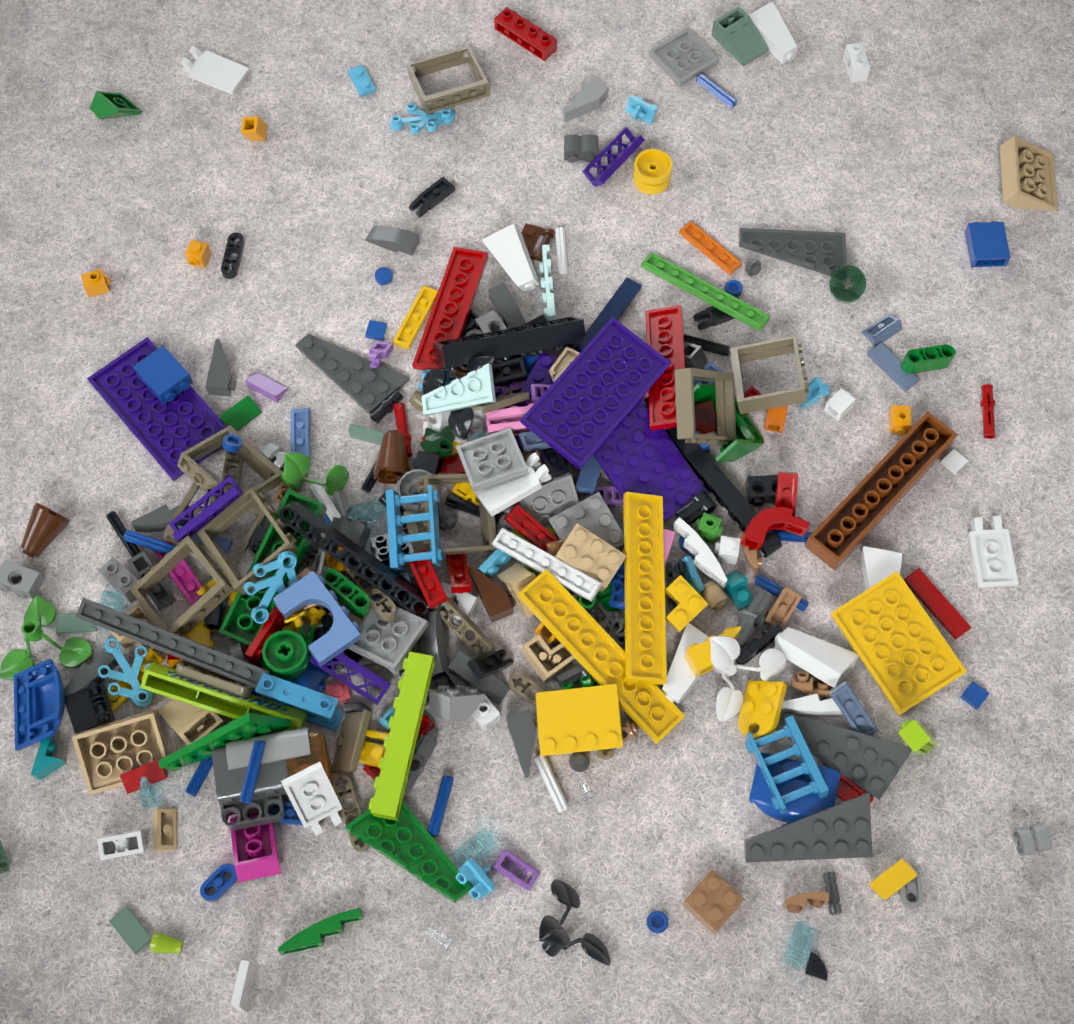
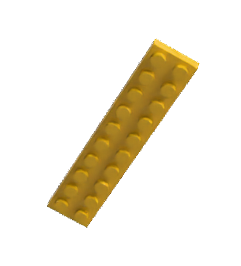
(644, 589)
(598, 654)

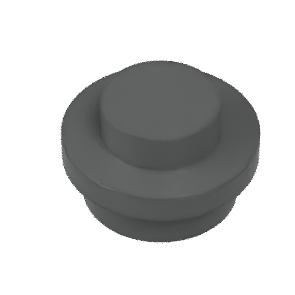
(753, 267)
(579, 761)

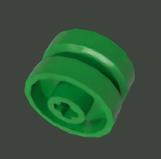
(286, 655)

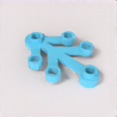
(442, 117)
(273, 583)
(129, 675)

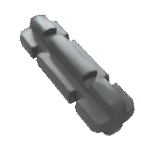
(832, 889)

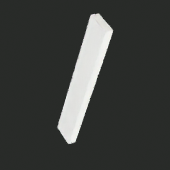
(541, 560)

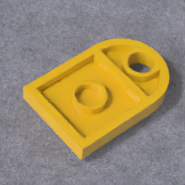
(761, 707)

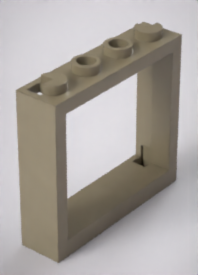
(453, 96)
(764, 350)
(724, 406)
(247, 453)
(256, 510)
(229, 516)
(487, 522)
(202, 607)

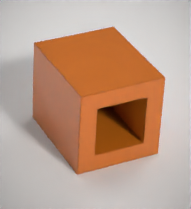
(775, 419)

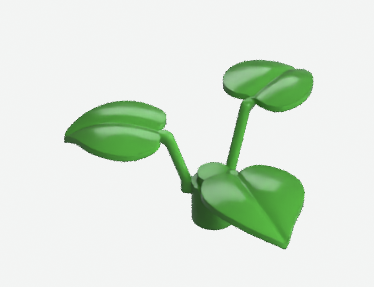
(298, 465)
(39, 614)

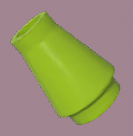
(164, 944)

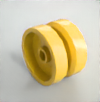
(652, 171)

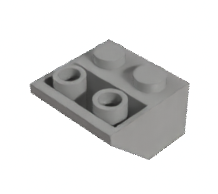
(455, 702)

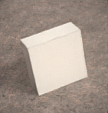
(954, 461)

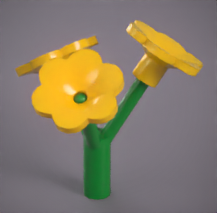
(311, 616)

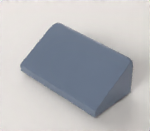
(883, 330)

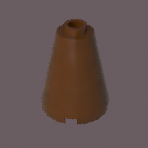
(392, 459)
(42, 529)

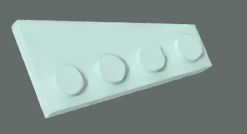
(547, 283)
(466, 392)

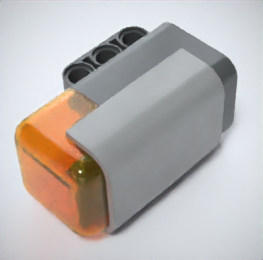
(282, 757)

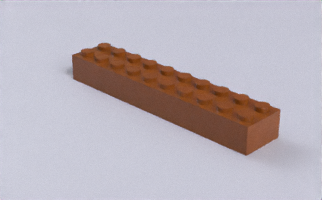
(880, 491)

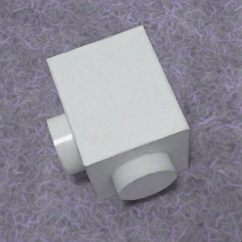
(839, 404)
(727, 549)
(486, 714)

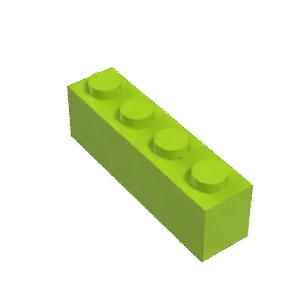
(917, 736)

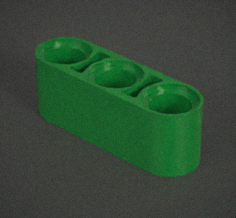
(928, 359)
(351, 600)

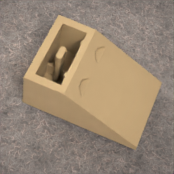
(189, 720)

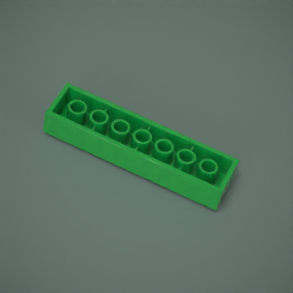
(238, 621)

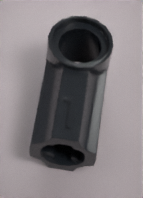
(700, 504)
(215, 618)

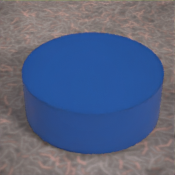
(383, 276)
(734, 288)
(232, 443)
(657, 922)

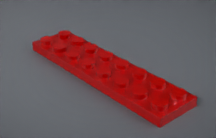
(451, 303)
(666, 336)

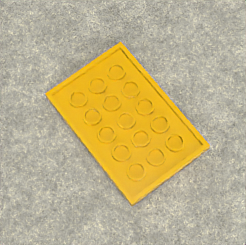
(898, 643)

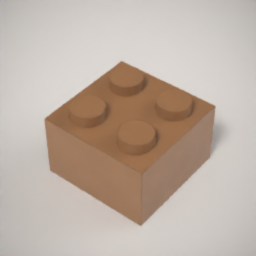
(713, 902)

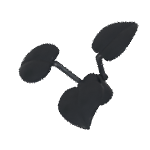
(461, 419)
(557, 938)

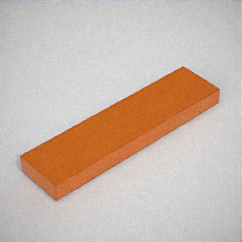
(710, 248)

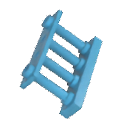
(396, 520)
(319, 706)
(798, 748)

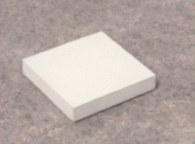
(243, 986)

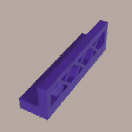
(613, 164)
(209, 512)
(358, 670)

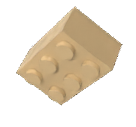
(590, 555)

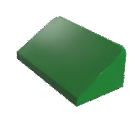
(241, 413)

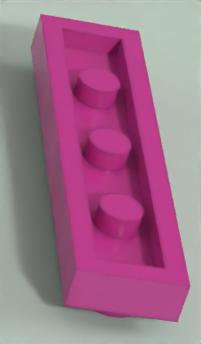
(184, 579)

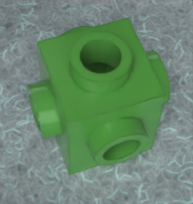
(709, 527)

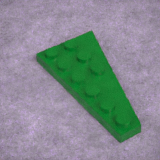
(244, 727)
(411, 848)

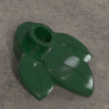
(435, 441)

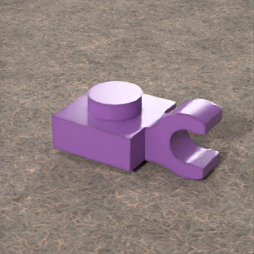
(379, 351)
(515, 386)

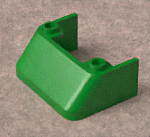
(747, 435)

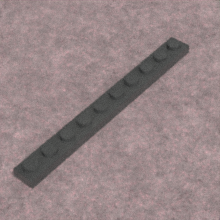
(170, 643)

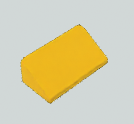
(893, 879)

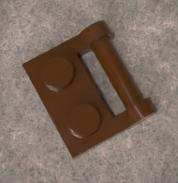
(531, 235)

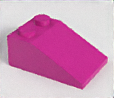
(255, 851)

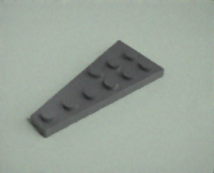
(808, 249)
(352, 372)
(857, 756)
(826, 834)

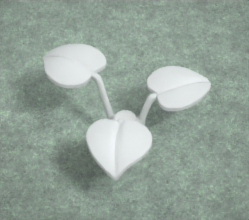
(723, 652)

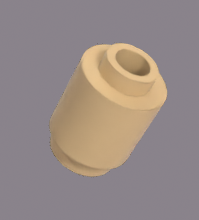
(715, 596)

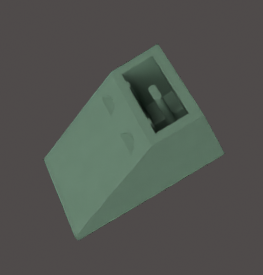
(739, 36)

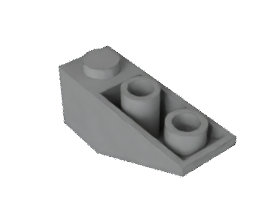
(589, 99)

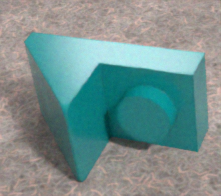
(738, 590)
(44, 763)

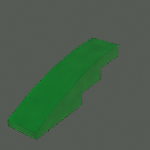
(313, 935)

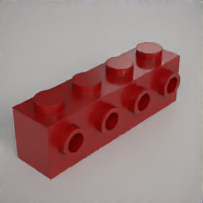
(525, 34)

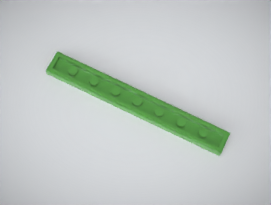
(706, 291)

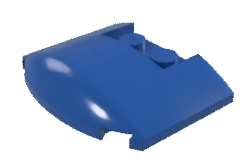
(37, 704)
(797, 808)

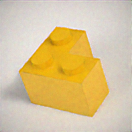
(688, 603)

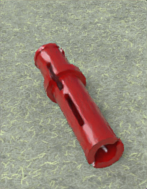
(987, 404)
(402, 426)

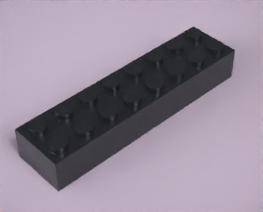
(510, 342)

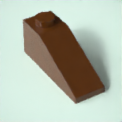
(493, 597)

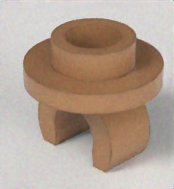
(631, 729)

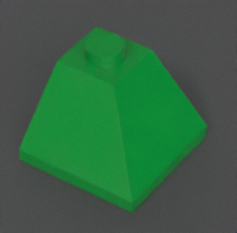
(112, 105)

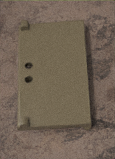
(503, 401)
(351, 741)

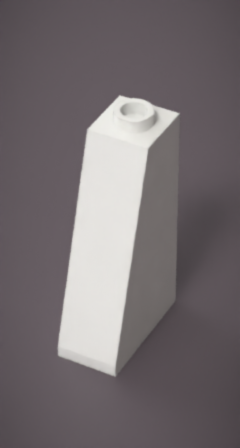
(774, 32)
(513, 256)
(878, 564)
(816, 656)
(680, 676)

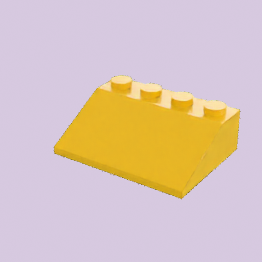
(579, 720)

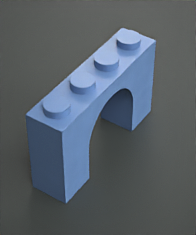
(312, 591)

